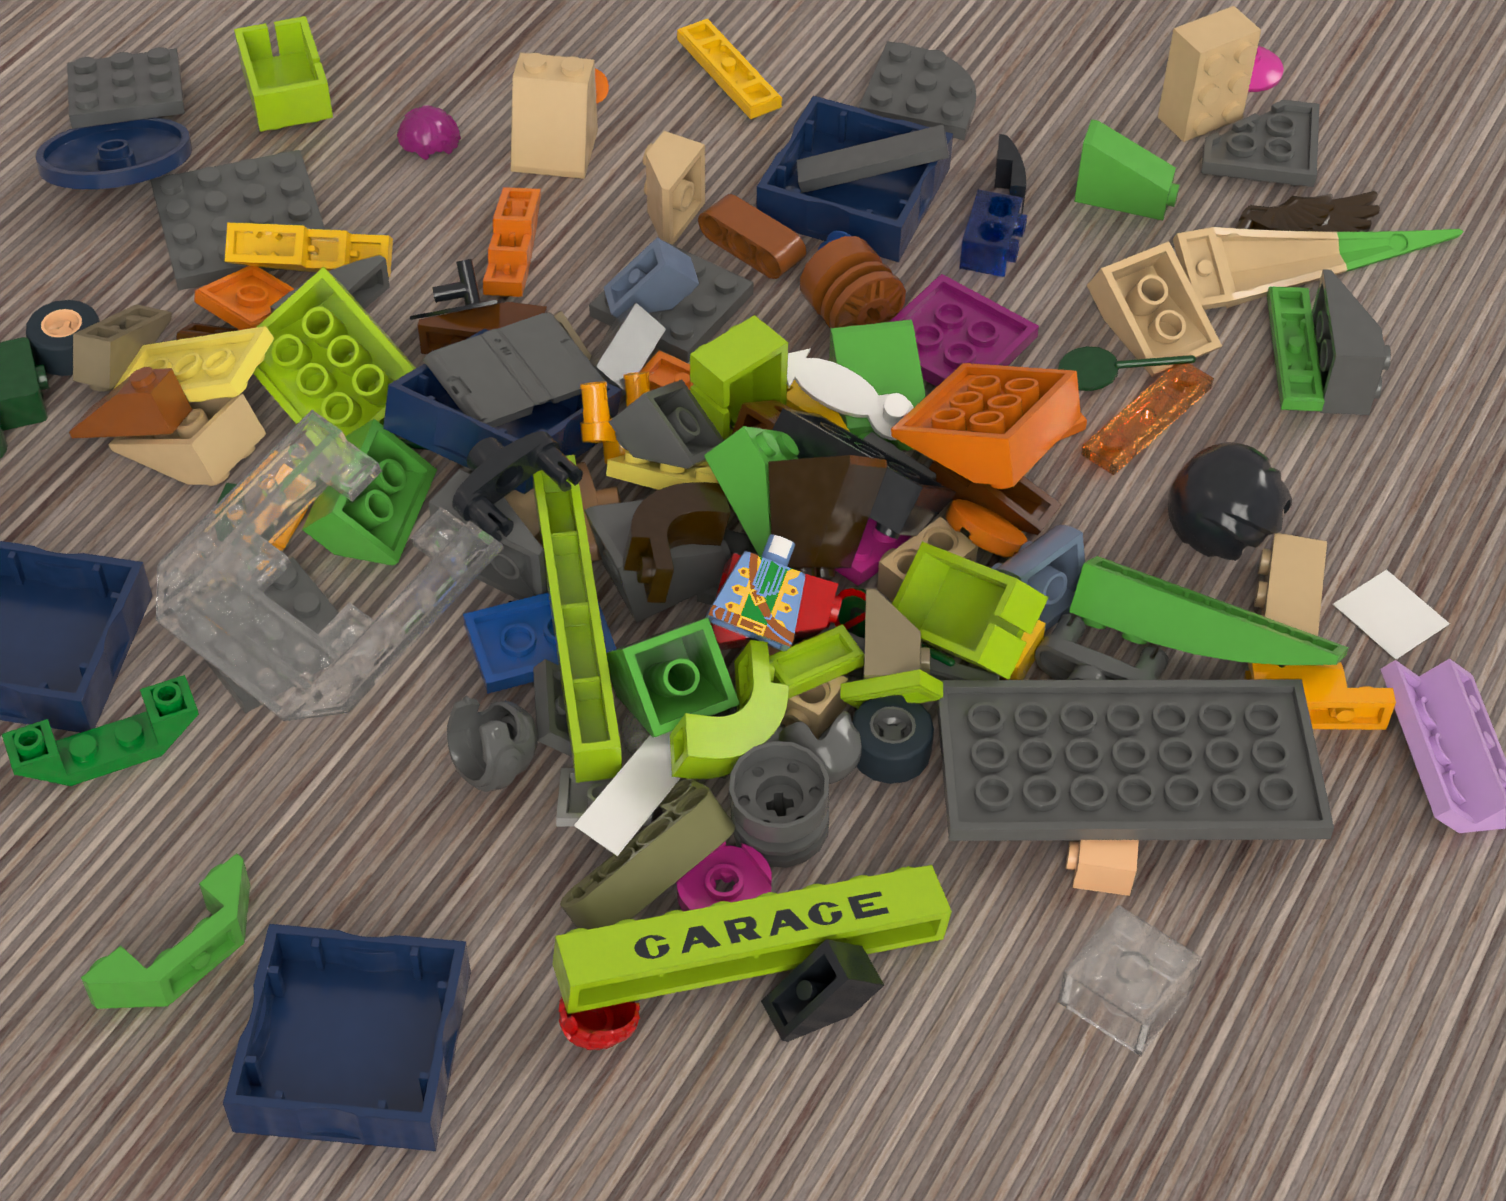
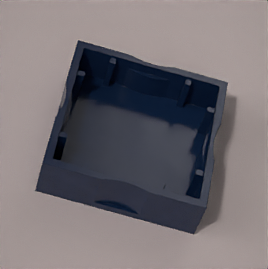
(875, 208)
(428, 416)
(65, 632)
(349, 1038)

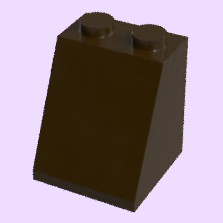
(823, 508)

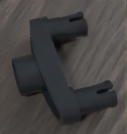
(501, 470)

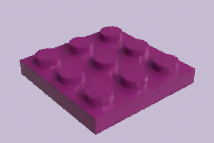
(963, 327)

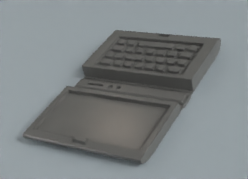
(512, 369)

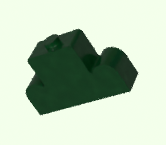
(20, 388)

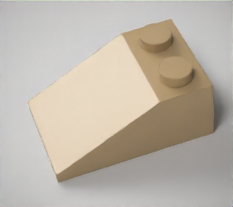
(1153, 307)
(202, 446)

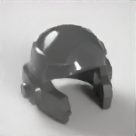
(490, 744)

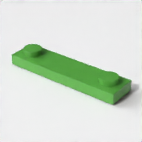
(1295, 349)

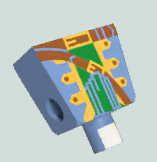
(761, 596)

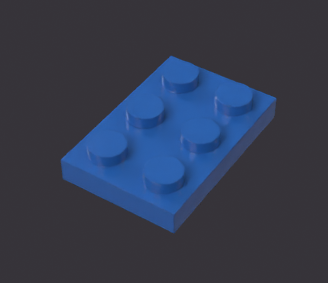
(515, 639)

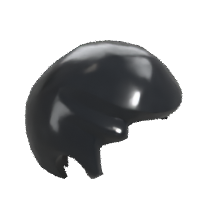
(1227, 500)

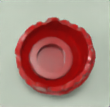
(600, 1026)

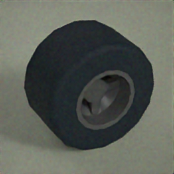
(893, 738)

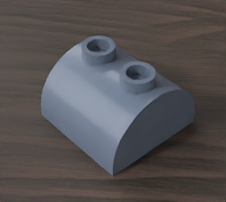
(1051, 567)

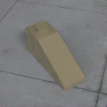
(109, 346)

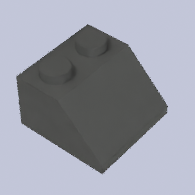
(667, 427)

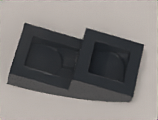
(1010, 169)

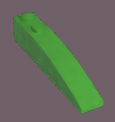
(1189, 621)

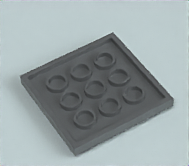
(202, 201)

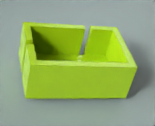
(288, 86)
(739, 368)
(969, 608)

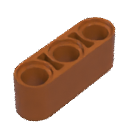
(752, 236)

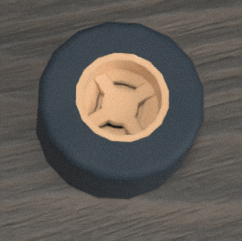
(52, 331)

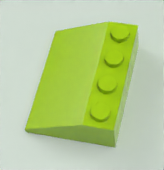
(329, 357)

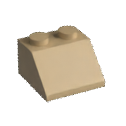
(674, 183)

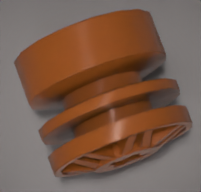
(851, 284)

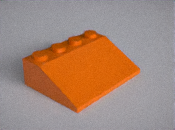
(992, 420)

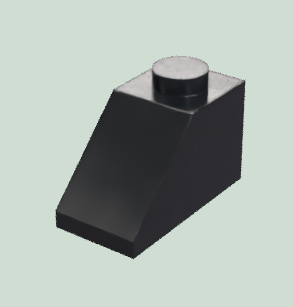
(822, 990)

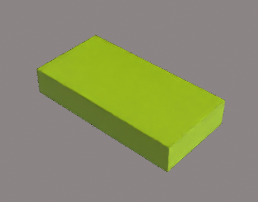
(817, 660)
(913, 685)

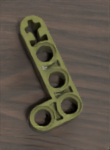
(652, 860)

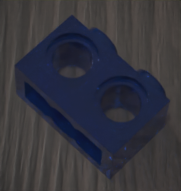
(992, 233)

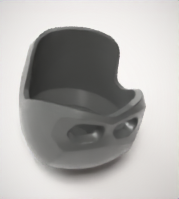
(837, 746)

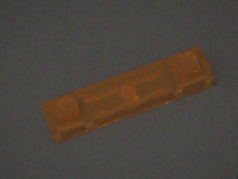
(1146, 417)

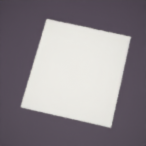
(1391, 614)

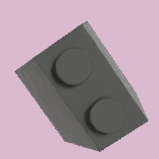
(695, 565)

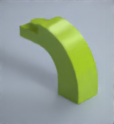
(712, 745)

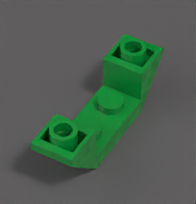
(106, 748)

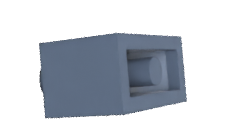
(653, 280)

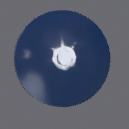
(113, 154)

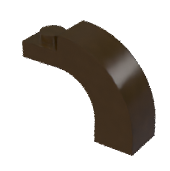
(669, 519)

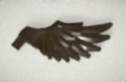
(1313, 214)

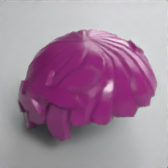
(428, 131)

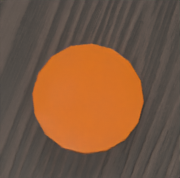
(985, 528)

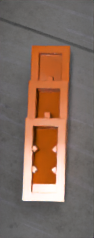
(512, 242)

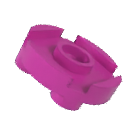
(728, 863)

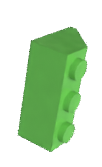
(384, 513)

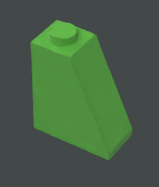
(1123, 175)

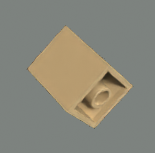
(553, 115)

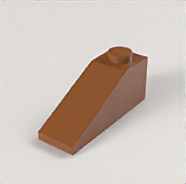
(140, 406)

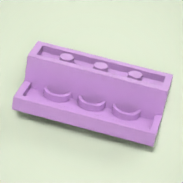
(1451, 745)

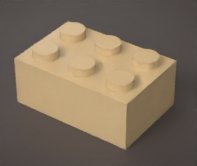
(1208, 73)

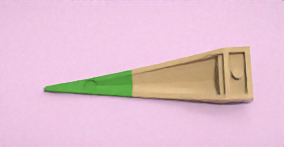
(1241, 264)

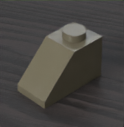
(891, 640)

